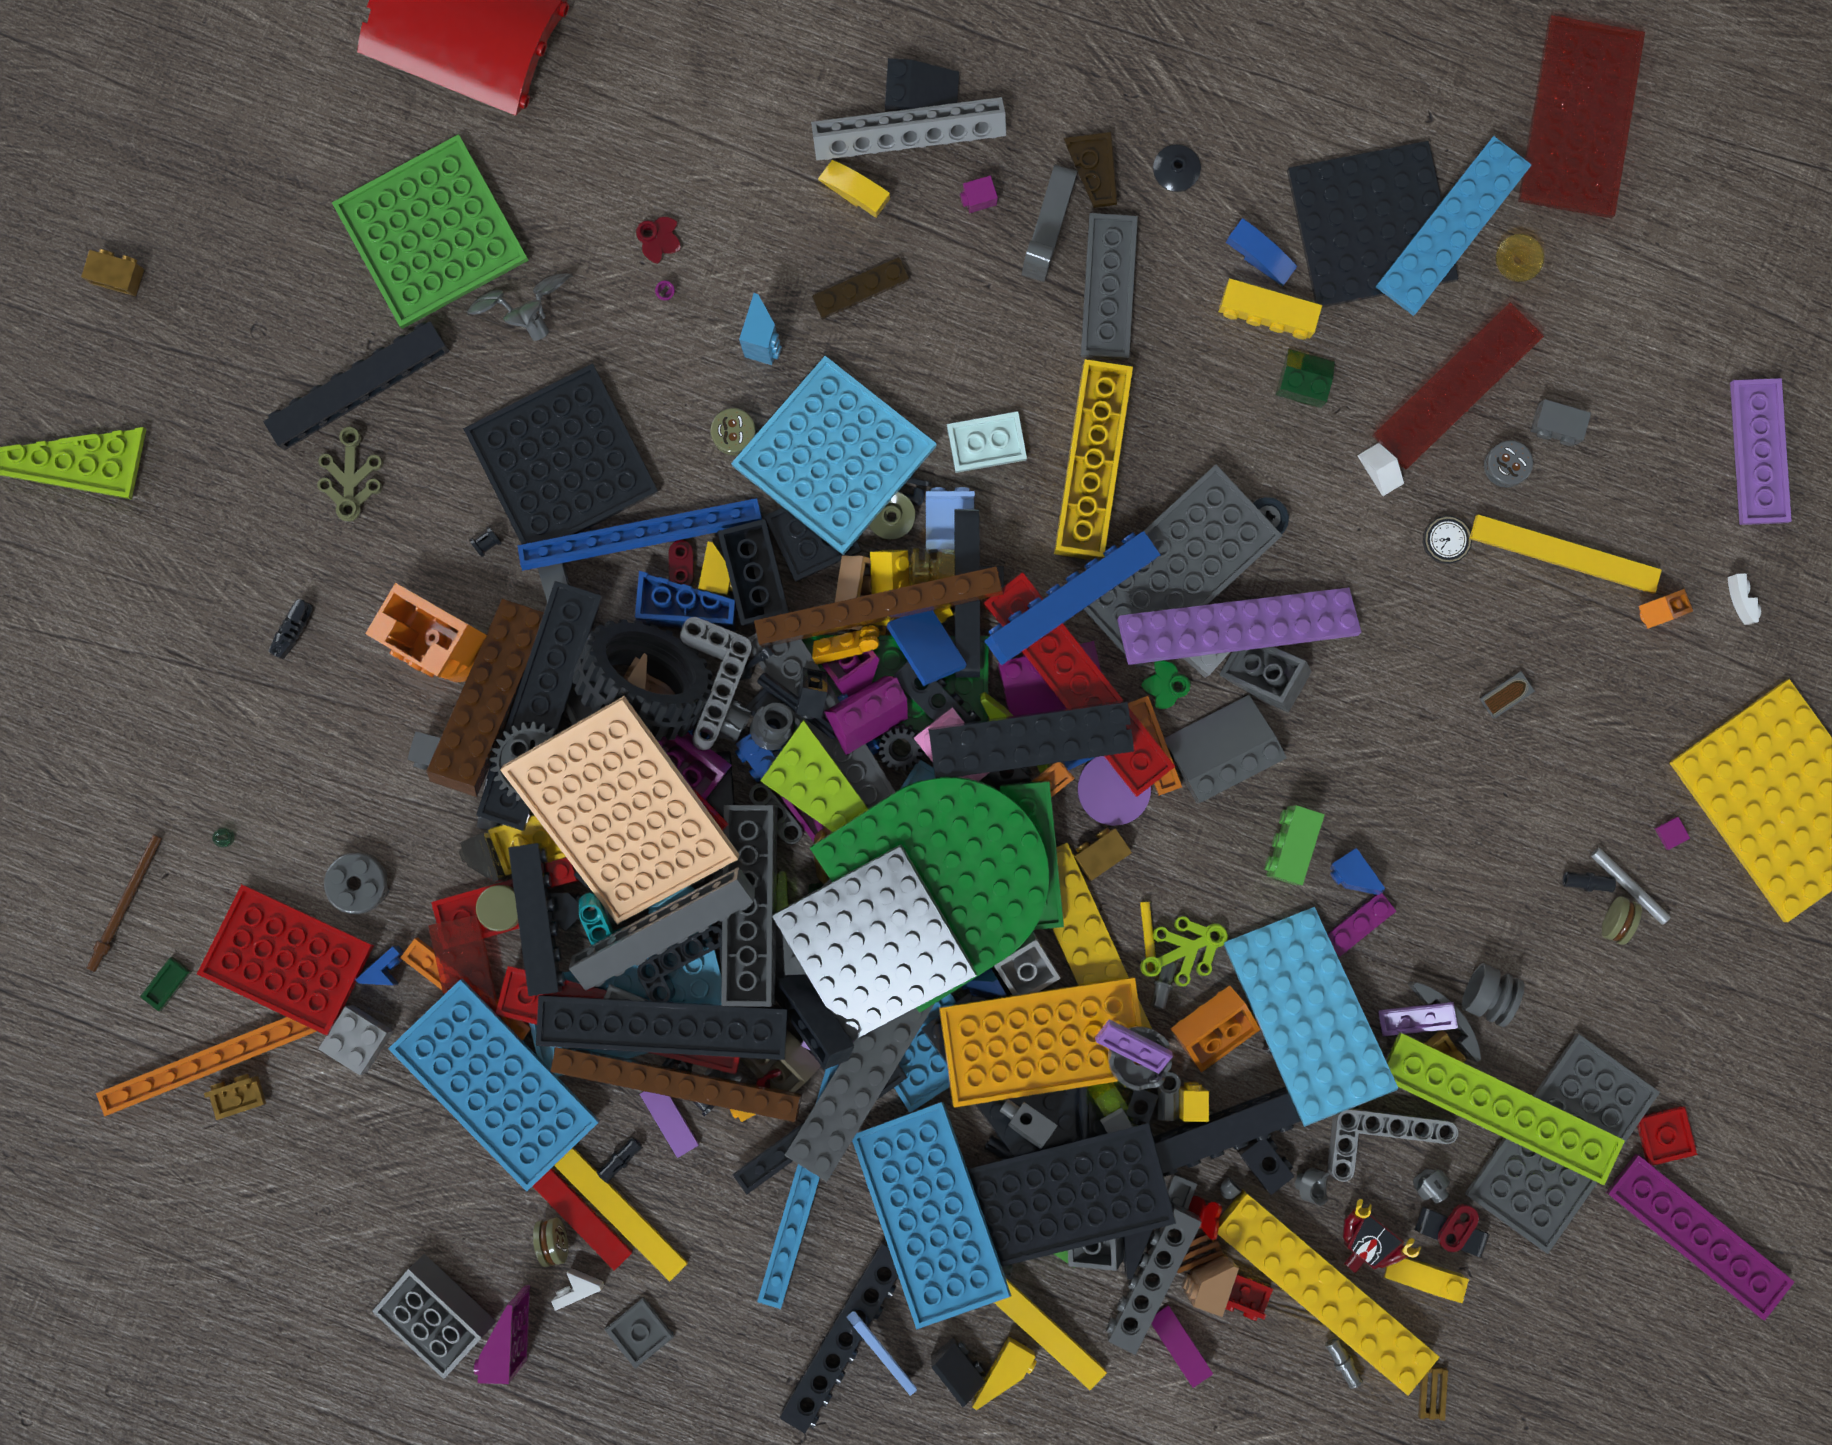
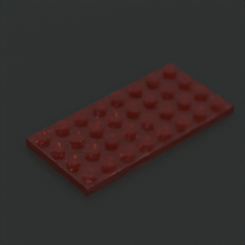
(1581, 116)

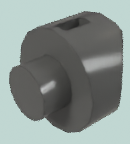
(1432, 1185)
(1313, 1186)

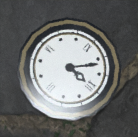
(1447, 539)

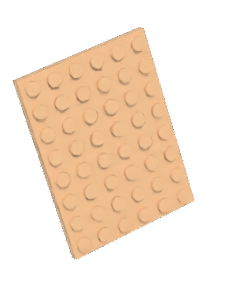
(620, 810)

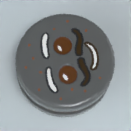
(1508, 463)

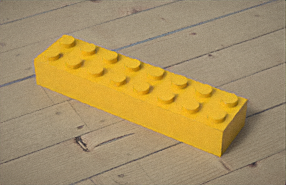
(1093, 460)

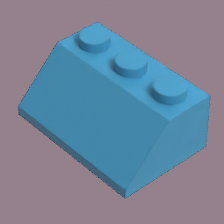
(759, 334)

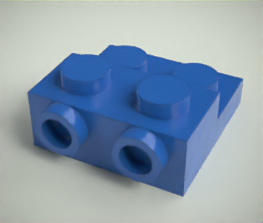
(758, 758)

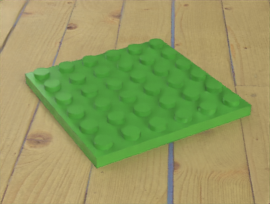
(430, 231)

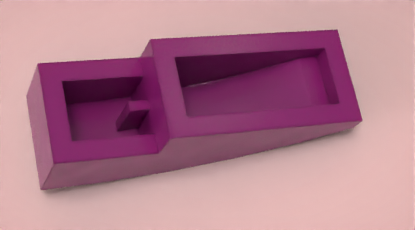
(1181, 1346)

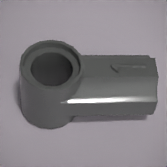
(1168, 1100)

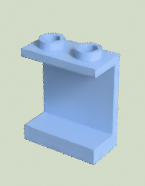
(940, 515)

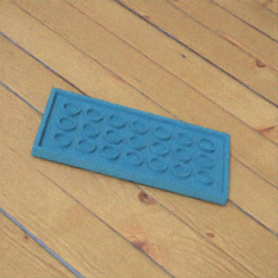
(494, 1084)
(930, 1216)

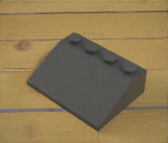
(1224, 749)
(433, 1316)

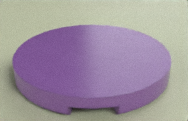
(1107, 796)

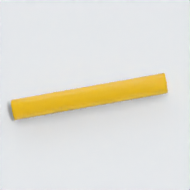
(1148, 932)

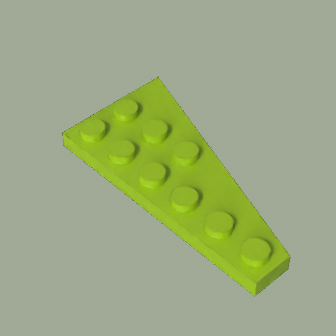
(85, 463)
(813, 781)

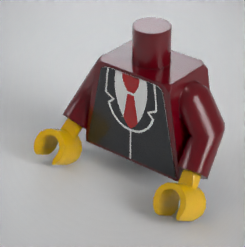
(1373, 1241)

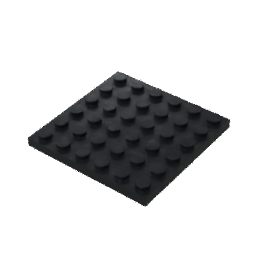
(1361, 217)
(561, 459)

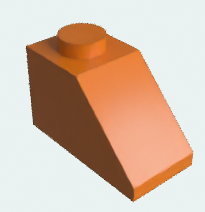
(1665, 609)

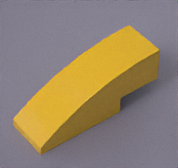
(855, 188)

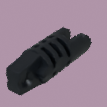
(291, 628)

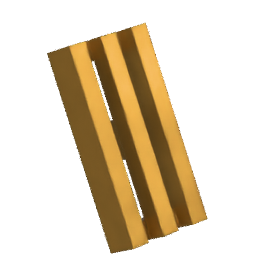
(1432, 1415)

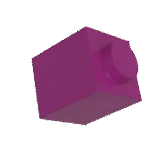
(978, 194)

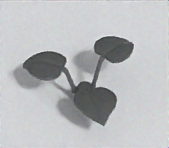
(526, 314)

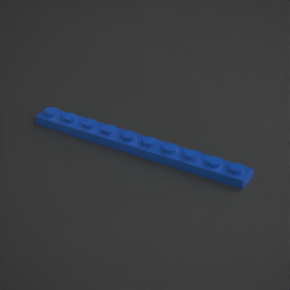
(637, 534)

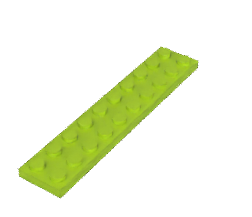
(1503, 1109)

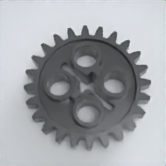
(506, 751)

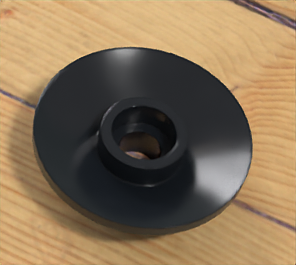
(1171, 177)

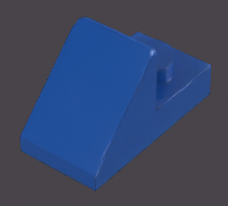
(378, 972)

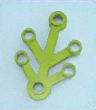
(1187, 948)

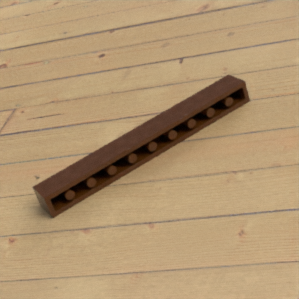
(879, 607)
(677, 1083)

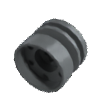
(1493, 995)

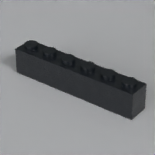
(535, 919)

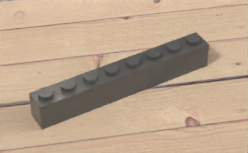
(662, 929)

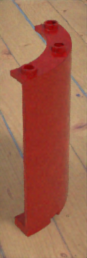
(465, 45)

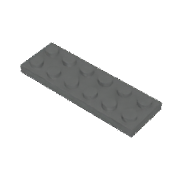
(1109, 286)

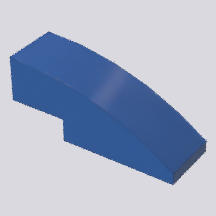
(1261, 252)

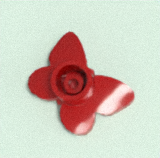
(1209, 1215)

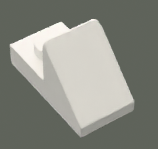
(582, 1285)

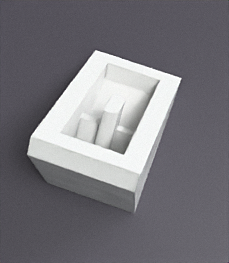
(1382, 468)

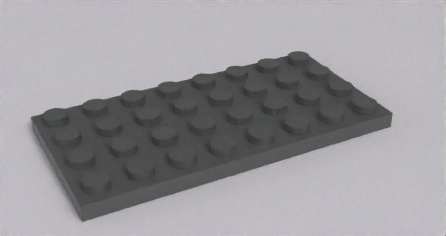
(1202, 548)
(1537, 1193)

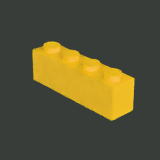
(1269, 309)

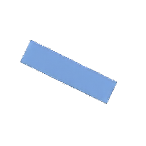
(882, 1353)

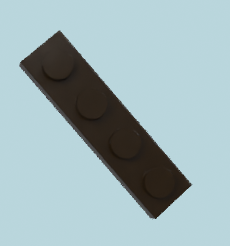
(860, 288)

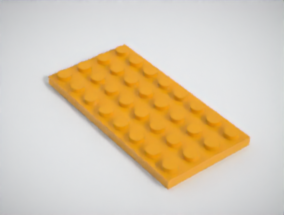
(1034, 1040)

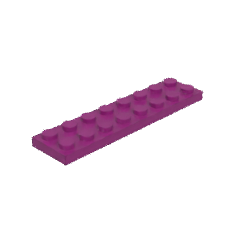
(1700, 1237)

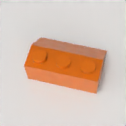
(1215, 1028)

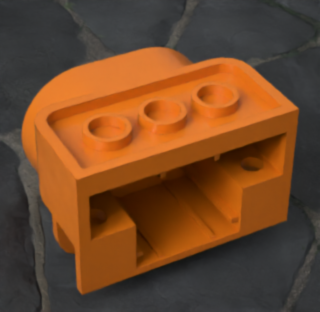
(426, 636)

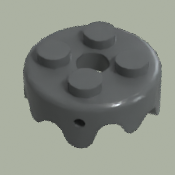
(373, 883)
(1135, 1075)

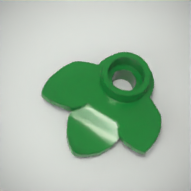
(1162, 684)

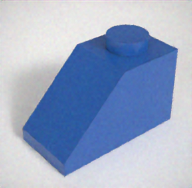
(1356, 874)

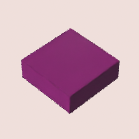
(1672, 833)

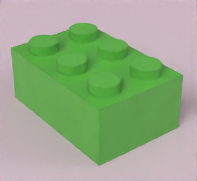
(1294, 844)

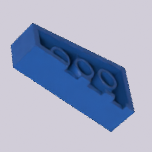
(671, 604)

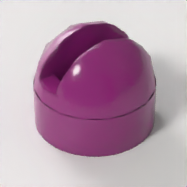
(668, 295)

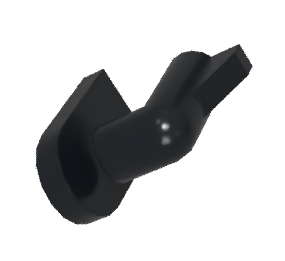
(918, 494)

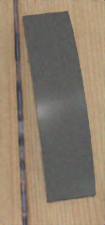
(1467, 1040)

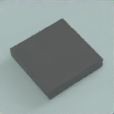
(639, 1332)

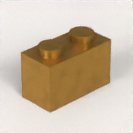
(112, 272)
(1102, 853)

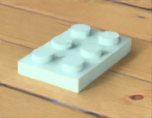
(986, 442)

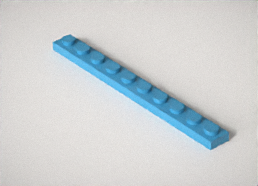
(791, 1228)

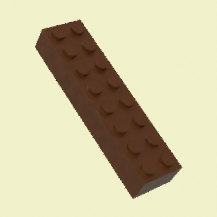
(485, 700)

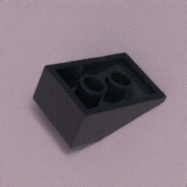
(919, 85)

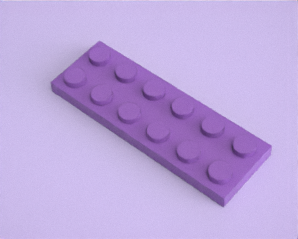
(1760, 451)

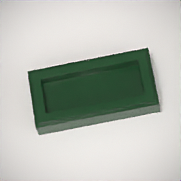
(165, 984)

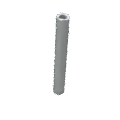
(1630, 886)

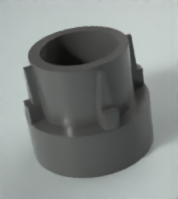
(734, 721)
(764, 735)

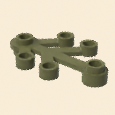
(349, 478)

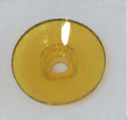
(1527, 250)

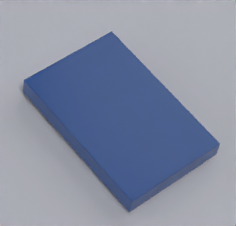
(926, 646)

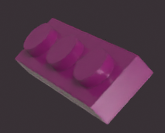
(1360, 923)

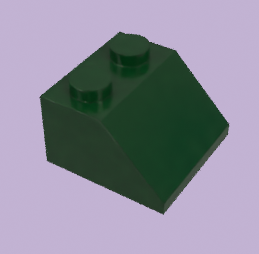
(1306, 378)

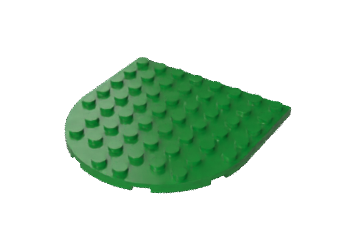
(971, 852)

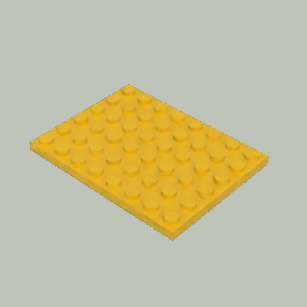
(1770, 795)

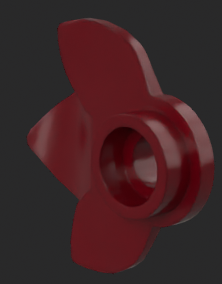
(660, 241)

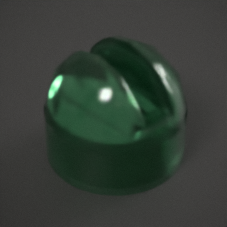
(223, 843)

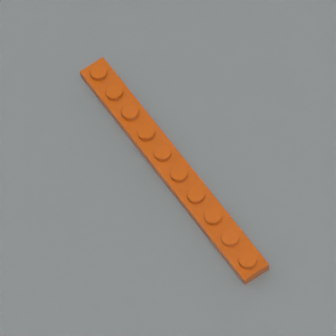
(201, 1064)

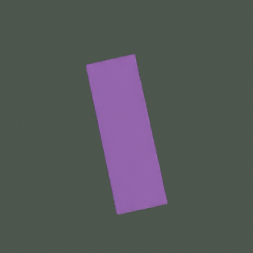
(1418, 1019)
(1133, 1046)
(670, 1122)

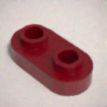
(681, 563)
(1460, 1229)

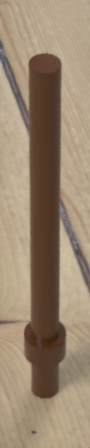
(103, 945)

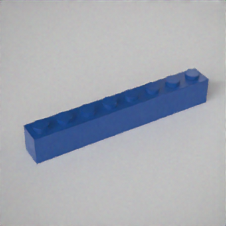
(1072, 597)

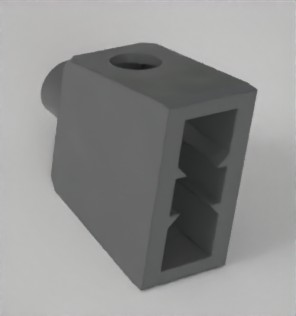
(1039, 1128)

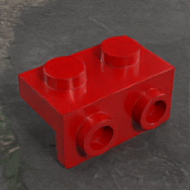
(1249, 1297)

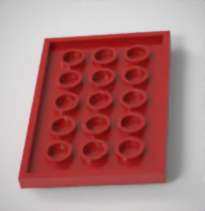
(285, 960)

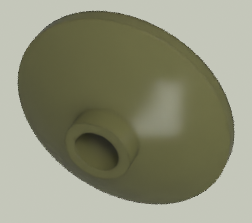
(901, 525)

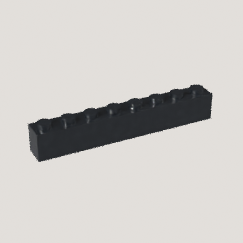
(356, 386)

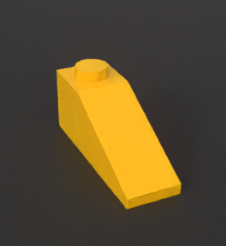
(1429, 1279)
(1007, 1370)

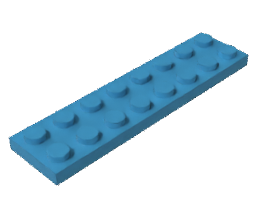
(1453, 225)

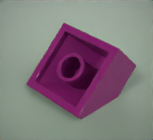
(853, 672)

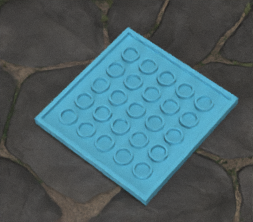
(834, 455)

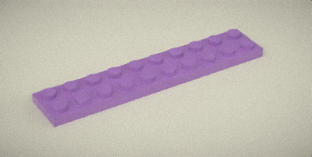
(1238, 625)

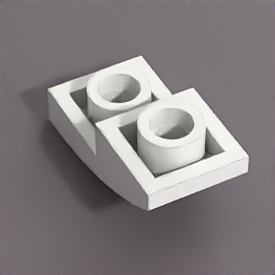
(1746, 608)

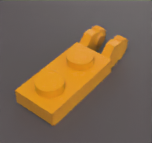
(845, 645)

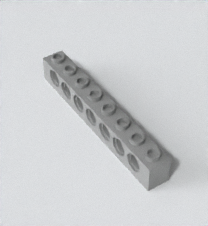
(909, 128)

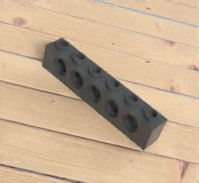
(1131, 1336)

